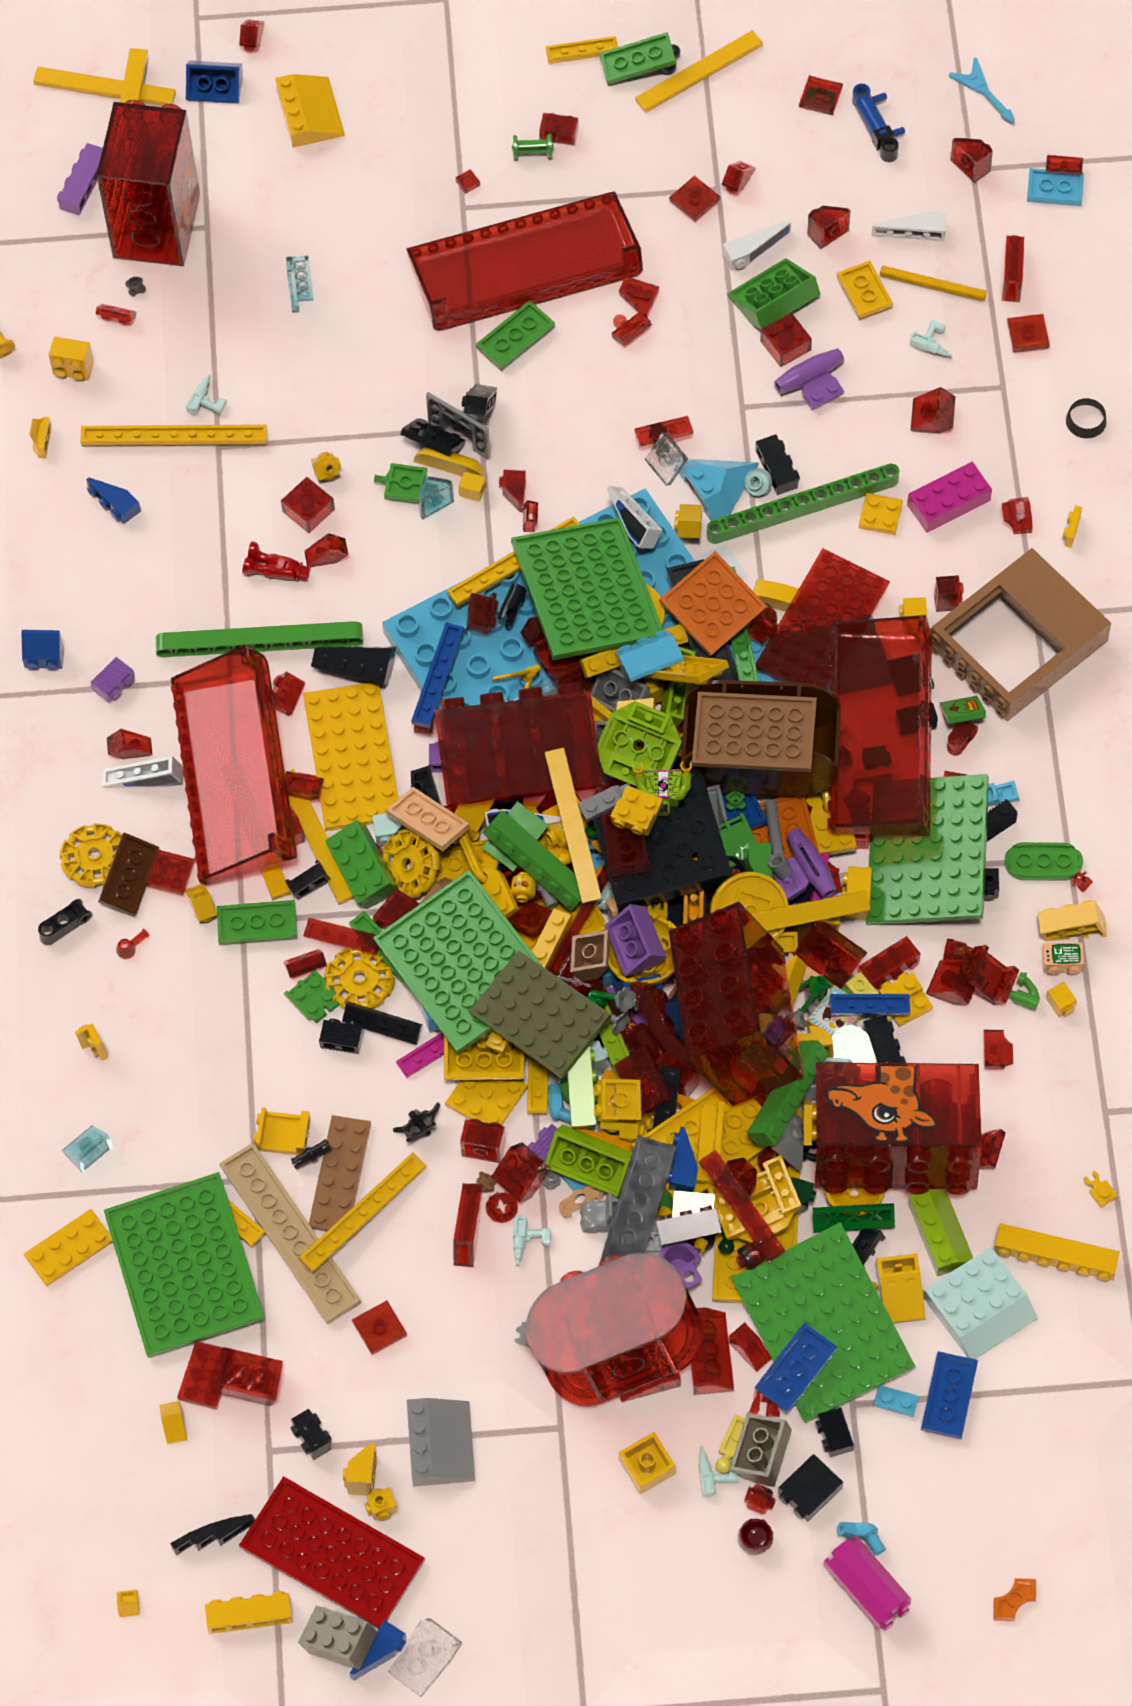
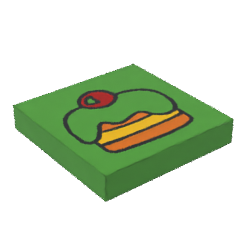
(963, 709)

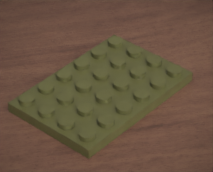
(540, 1014)

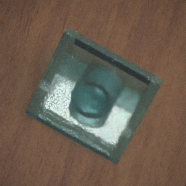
(435, 495)
(88, 1147)

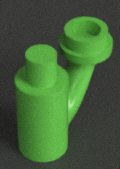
(1023, 998)

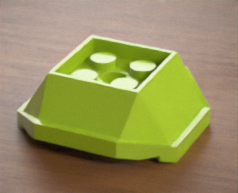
(634, 725)

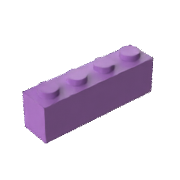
(81, 181)

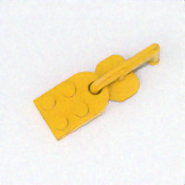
(826, 840)
(485, 870)

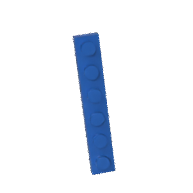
(437, 675)

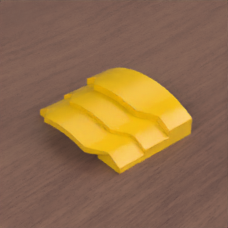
(773, 1198)

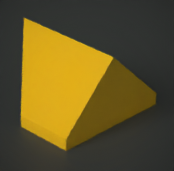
(474, 813)

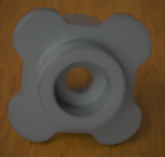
(135, 281)

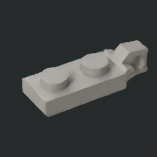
(601, 802)

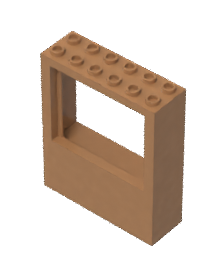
(1045, 604)

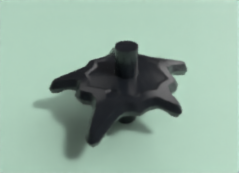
(419, 1123)

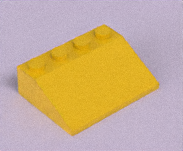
(308, 108)
(482, 1063)

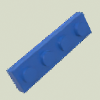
(869, 1004)

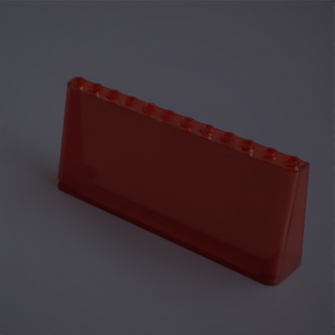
(525, 260)
(884, 726)
(233, 766)

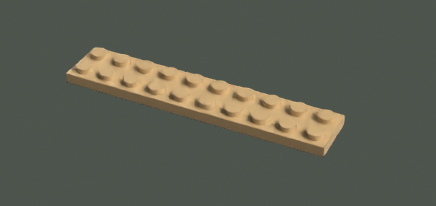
(288, 1231)

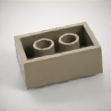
(337, 1637)

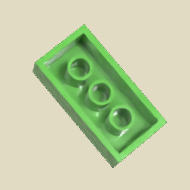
(361, 864)

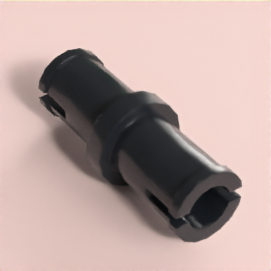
(311, 1154)

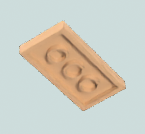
(427, 819)

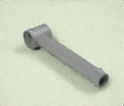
(777, 860)

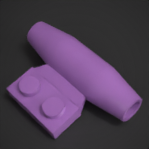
(814, 378)
(806, 869)

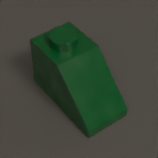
(805, 1192)

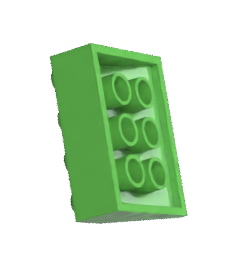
(775, 293)

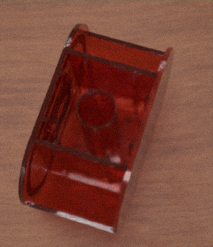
(614, 1328)

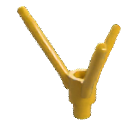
(527, 675)

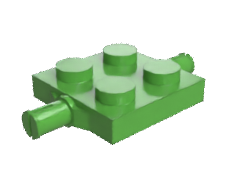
(403, 482)

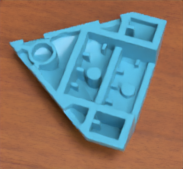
(717, 483)

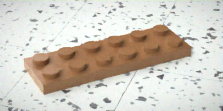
(339, 1171)

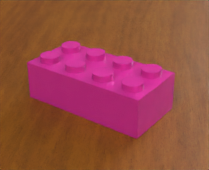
(949, 497)

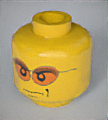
(523, 887)

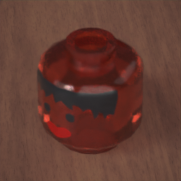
(749, 1256)

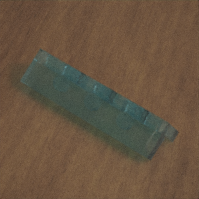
(295, 279)

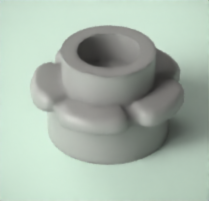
(551, 1184)

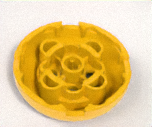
(664, 968)

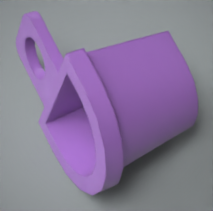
(684, 1259)

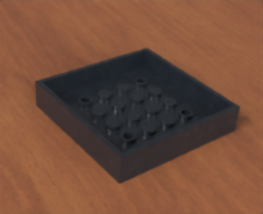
(671, 850)

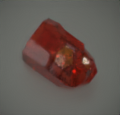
(956, 950)

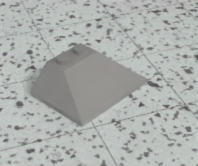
(443, 414)

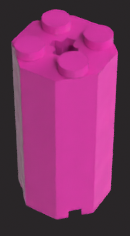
(868, 1583)

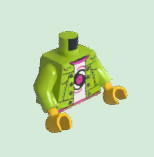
(666, 784)

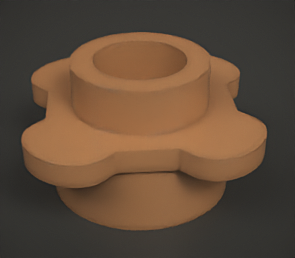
(485, 1180)

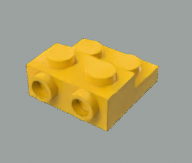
(636, 811)
(910, 985)
(618, 1100)
(629, 1129)

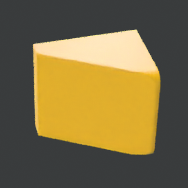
(128, 1603)

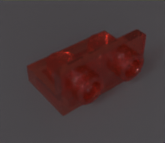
(481, 613)

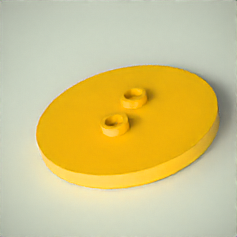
(754, 892)

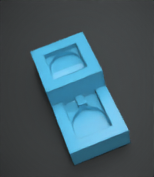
(1001, 792)

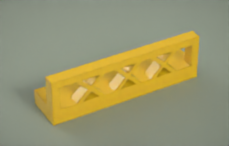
(709, 1136)

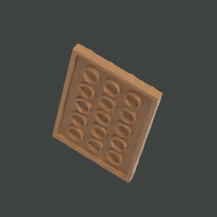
(754, 731)

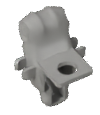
(598, 1215)

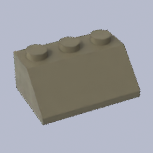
(761, 1449)

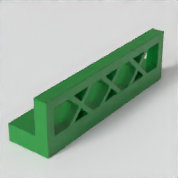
(872, 1220)

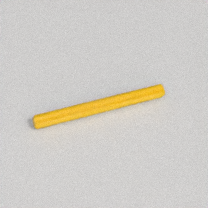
(933, 283)

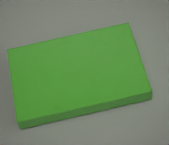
(528, 821)

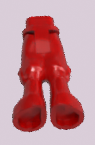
(277, 567)

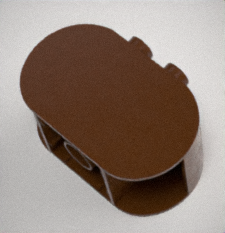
(773, 782)

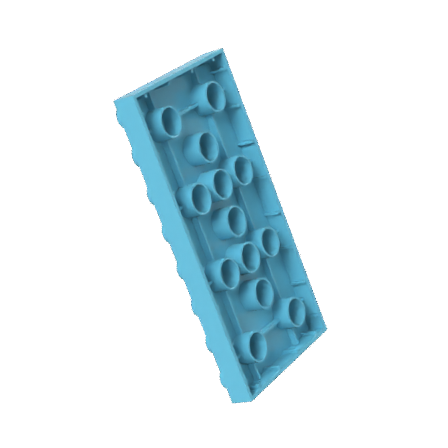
(504, 649)

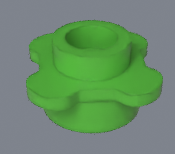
(735, 796)

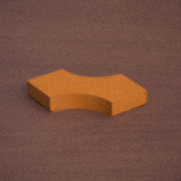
(1021, 1593)

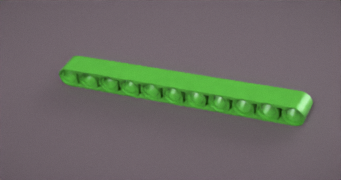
(797, 510)
(259, 638)

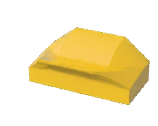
(40, 435)

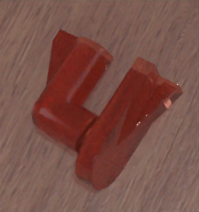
(771, 1409)

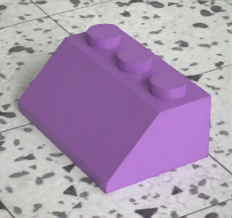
(635, 940)

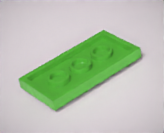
(638, 58)
(515, 335)
(256, 922)

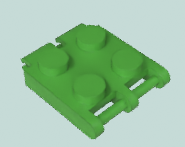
(736, 836)
(312, 997)

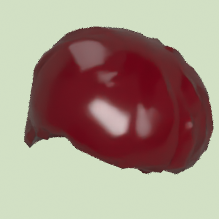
(755, 1536)

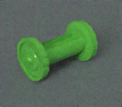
(532, 146)

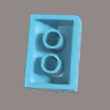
(648, 655)

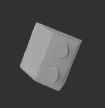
(791, 1142)

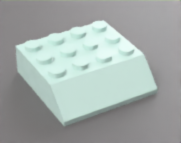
(980, 1304)

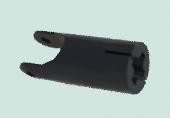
(512, 603)

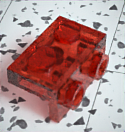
(286, 692)

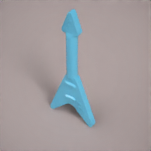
(977, 82)

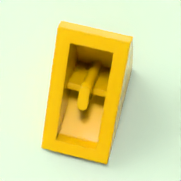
(173, 1422)

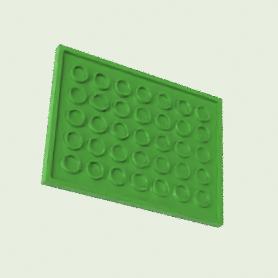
(586, 587)
(938, 873)
(452, 953)
(183, 1264)
(832, 1293)

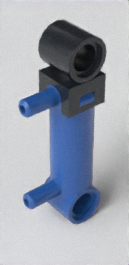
(881, 134)

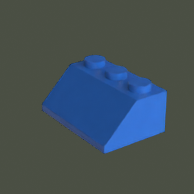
(213, 81)

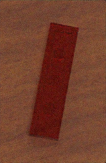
(341, 936)

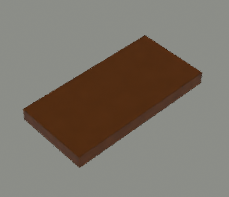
(128, 874)

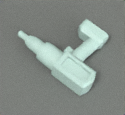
(926, 342)
(200, 399)
(521, 1235)
(709, 1478)

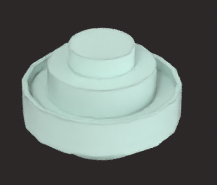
(758, 481)

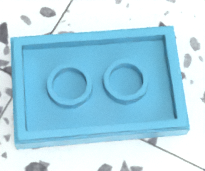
(1055, 187)

